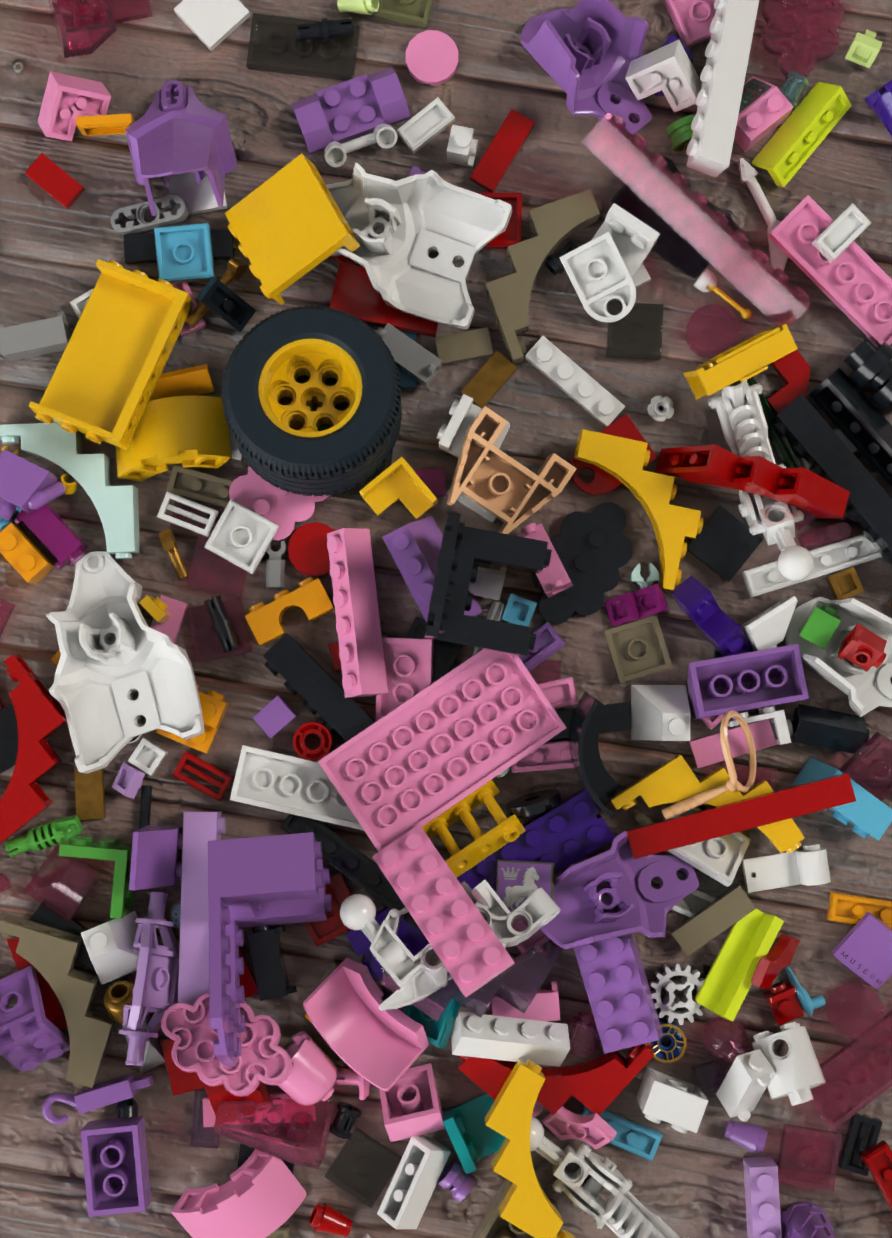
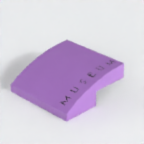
(867, 950)

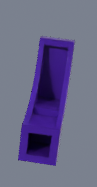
(716, 625)

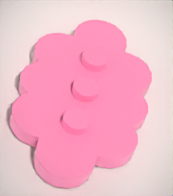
(273, 503)
(194, 1049)

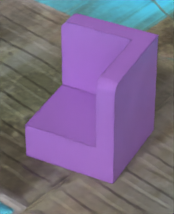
(275, 716)

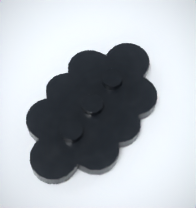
(591, 555)

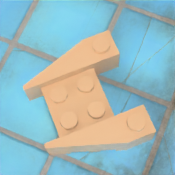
(499, 481)

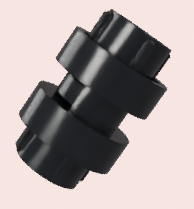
(872, 367)

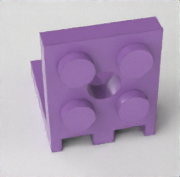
(25, 1032)

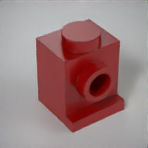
(863, 648)

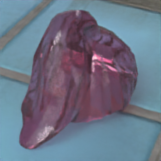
(725, 1039)

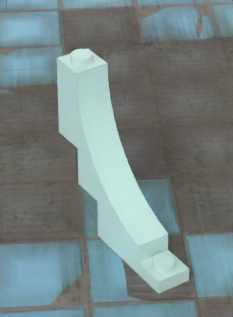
(115, 504)

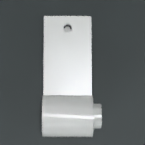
(784, 870)

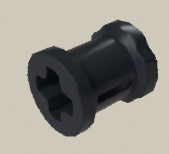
(344, 1120)

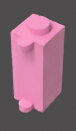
(553, 577)
(542, 1008)

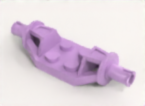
(155, 978)

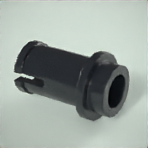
(554, 263)

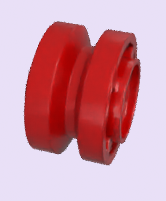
(301, 747)

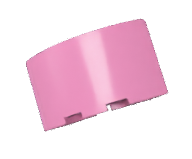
(368, 1040)
(247, 1206)

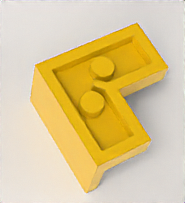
(396, 484)

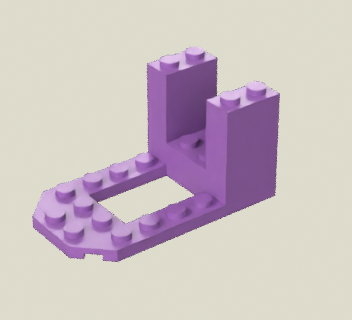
(253, 886)

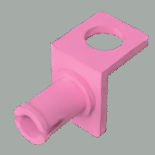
(348, 1076)

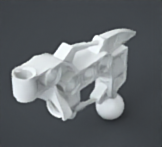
(412, 972)

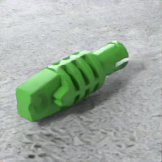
(45, 835)

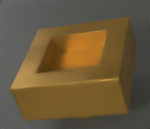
(845, 584)

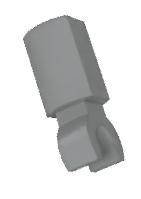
(276, 567)

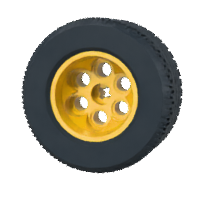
(323, 347)

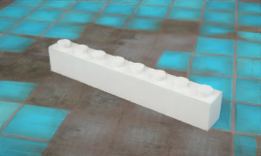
(722, 86)

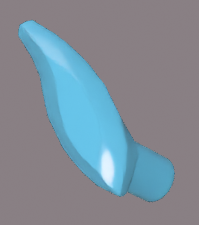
(803, 997)

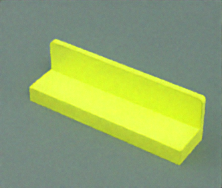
(802, 132)
(736, 963)

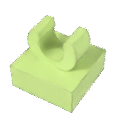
(864, 49)

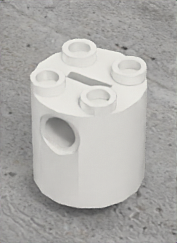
(795, 1071)

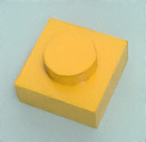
(156, 608)

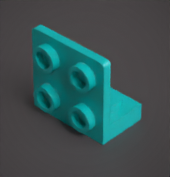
(469, 1133)

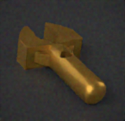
(170, 545)

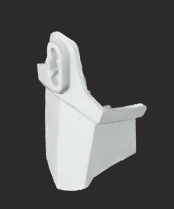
(863, 688)

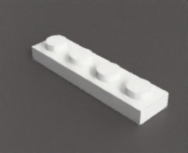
(574, 381)

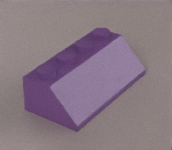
(416, 554)
(746, 681)

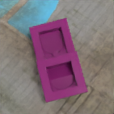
(636, 605)

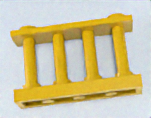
(485, 844)

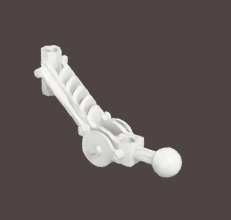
(747, 435)
(621, 1212)

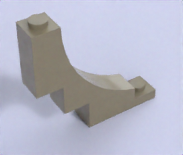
(551, 227)
(54, 956)

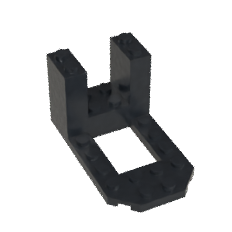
(454, 573)

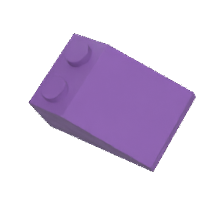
(156, 857)

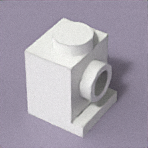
(461, 146)

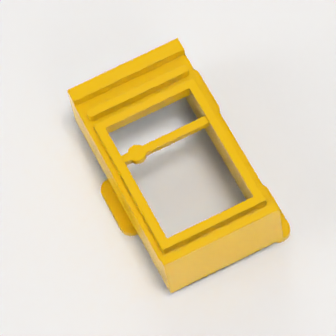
(740, 361)

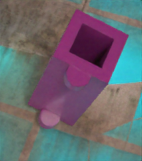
(54, 534)

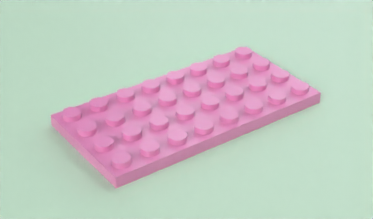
(441, 745)

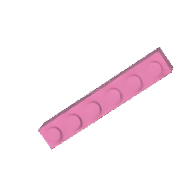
(357, 612)

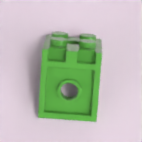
(107, 849)

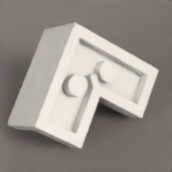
(667, 71)

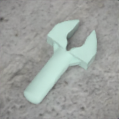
(636, 577)

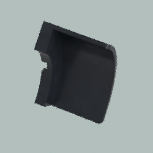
(669, 243)
(585, 751)

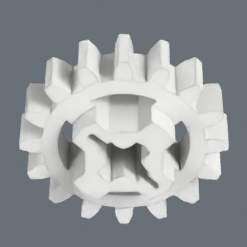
(670, 1001)

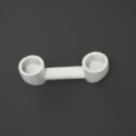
(383, 134)

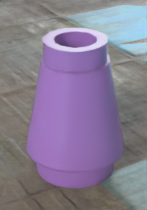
(746, 1135)

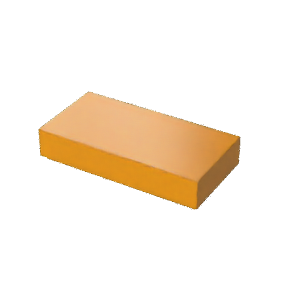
(104, 124)

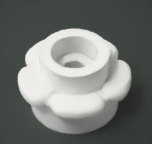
(655, 413)

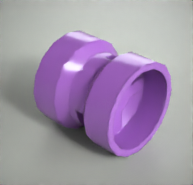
(456, 1181)

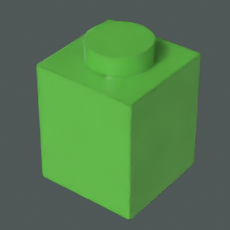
(820, 625)

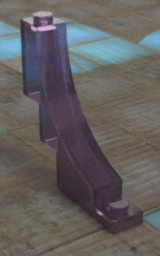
(514, 985)

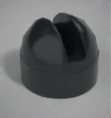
(127, 1108)

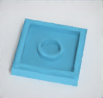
(184, 253)

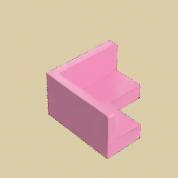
(67, 98)

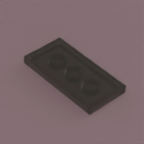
(277, 49)

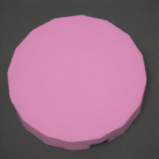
(432, 57)

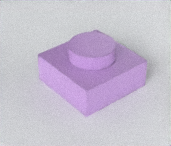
(128, 780)

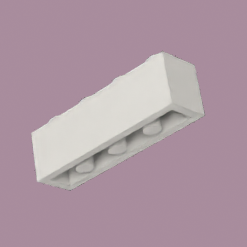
(510, 1039)

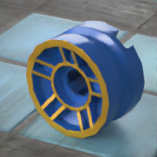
(676, 1045)

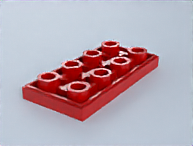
(357, 297)

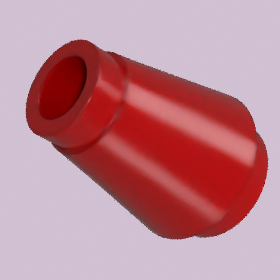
(329, 1220)

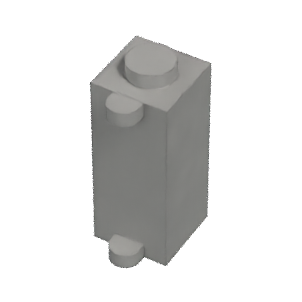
(34, 338)
(410, 356)

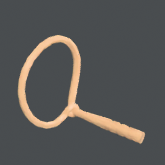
(732, 783)

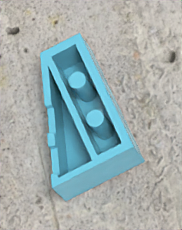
(866, 814)

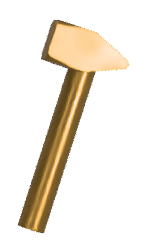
(234, 272)

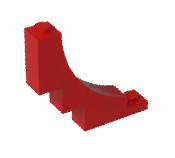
(755, 475)
(37, 718)
(592, 1082)

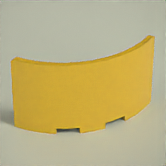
(175, 432)

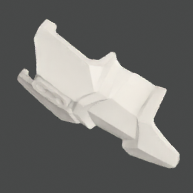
(404, 223)
(109, 657)

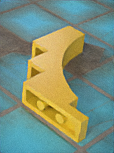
(677, 782)
(511, 1116)

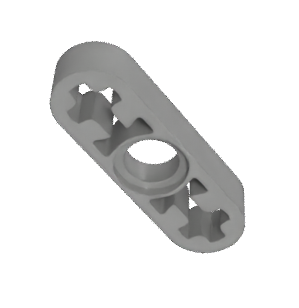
(138, 210)

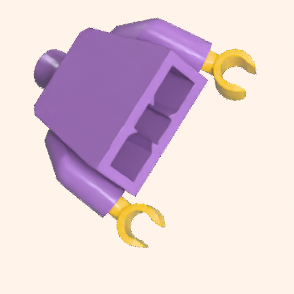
(27, 485)

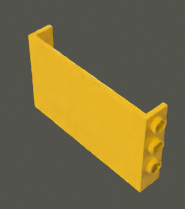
(115, 355)

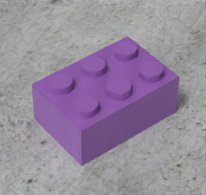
(116, 1166)

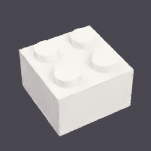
(671, 1101)

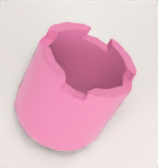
(311, 1073)

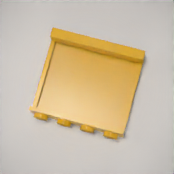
(289, 226)

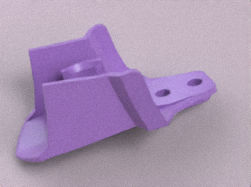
(589, 58)
(180, 138)
(615, 896)

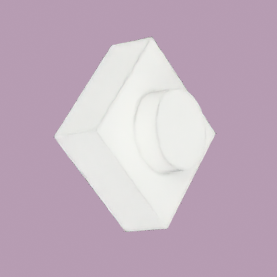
(147, 756)

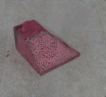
(62, 884)

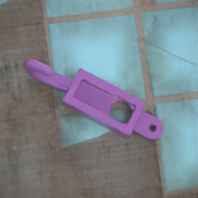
(98, 1096)

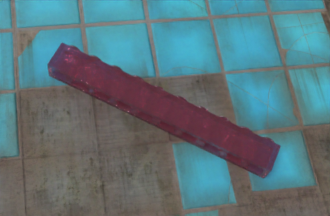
(695, 221)

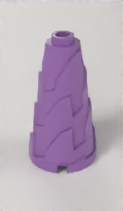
(805, 1221)

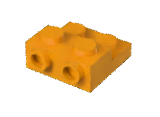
(213, 711)

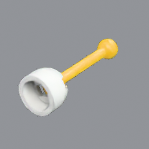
(708, 282)

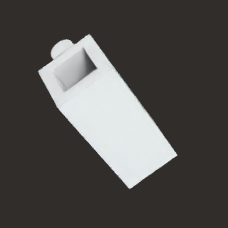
(745, 1084)

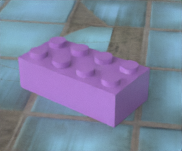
(618, 993)

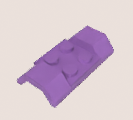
(351, 109)

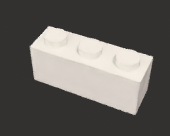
(413, 1182)

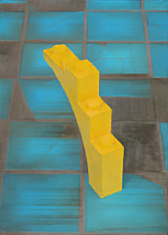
(671, 523)

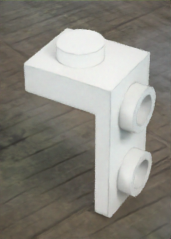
(781, 727)

